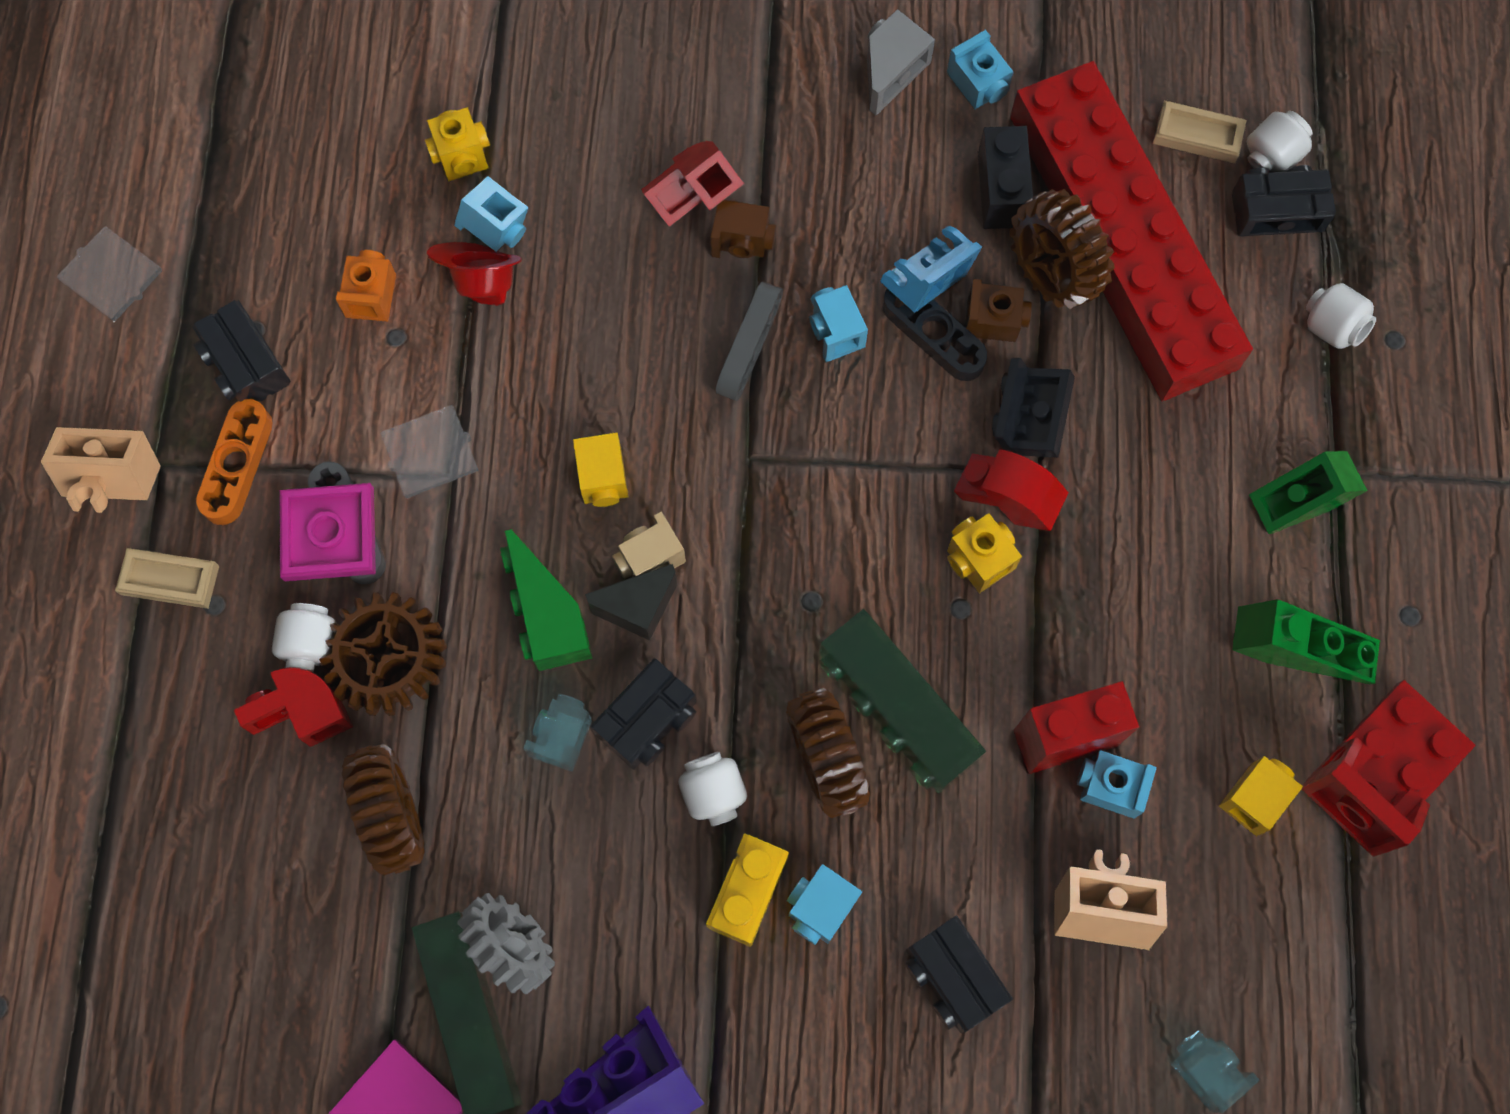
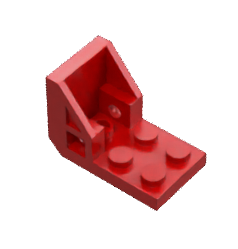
(1388, 769)

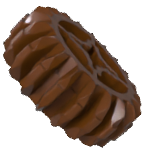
(1061, 248)
(380, 673)
(828, 753)
(383, 809)

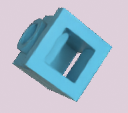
(979, 70)
(492, 215)
(837, 322)
(1098, 791)

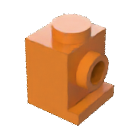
(371, 297)

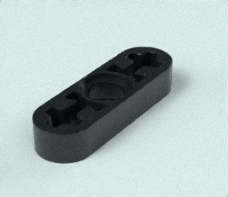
(965, 342)

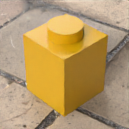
(600, 469)
(1261, 795)

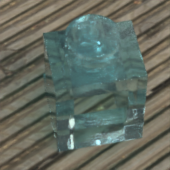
(560, 733)
(1212, 1072)

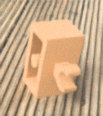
(100, 465)
(1110, 905)

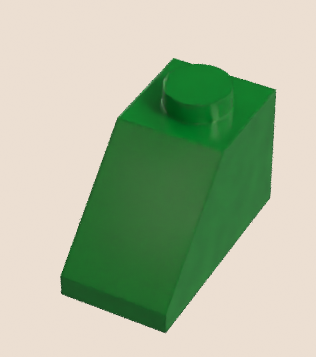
(1308, 491)

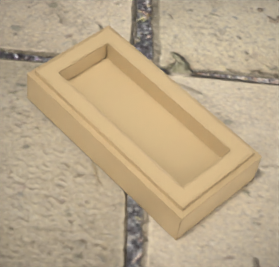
(1199, 131)
(167, 578)

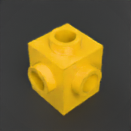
(457, 143)
(983, 551)

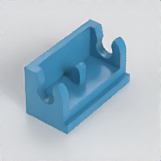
(931, 269)

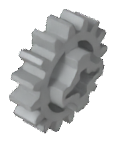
(506, 943)

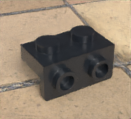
(1033, 409)

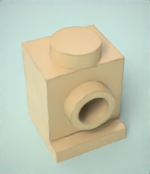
(649, 549)

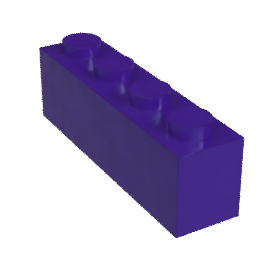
(632, 1077)

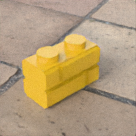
(747, 890)

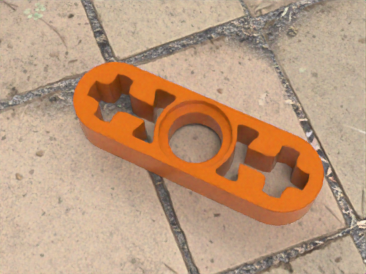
(211, 487)

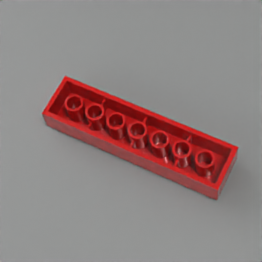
(1159, 277)

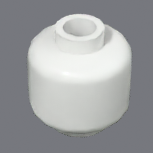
(1279, 142)
(1340, 316)
(302, 636)
(712, 788)

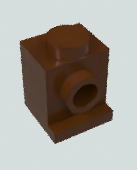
(742, 230)
(986, 319)

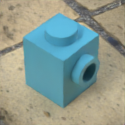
(821, 904)

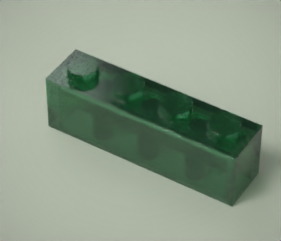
(900, 701)
(466, 1019)

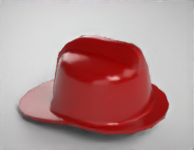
(477, 270)

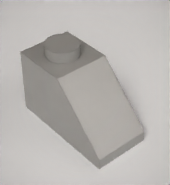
(895, 57)

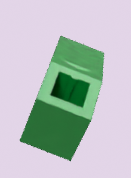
(551, 615)
(1304, 641)

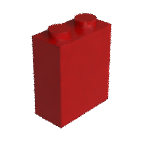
(1075, 727)

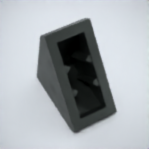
(636, 602)

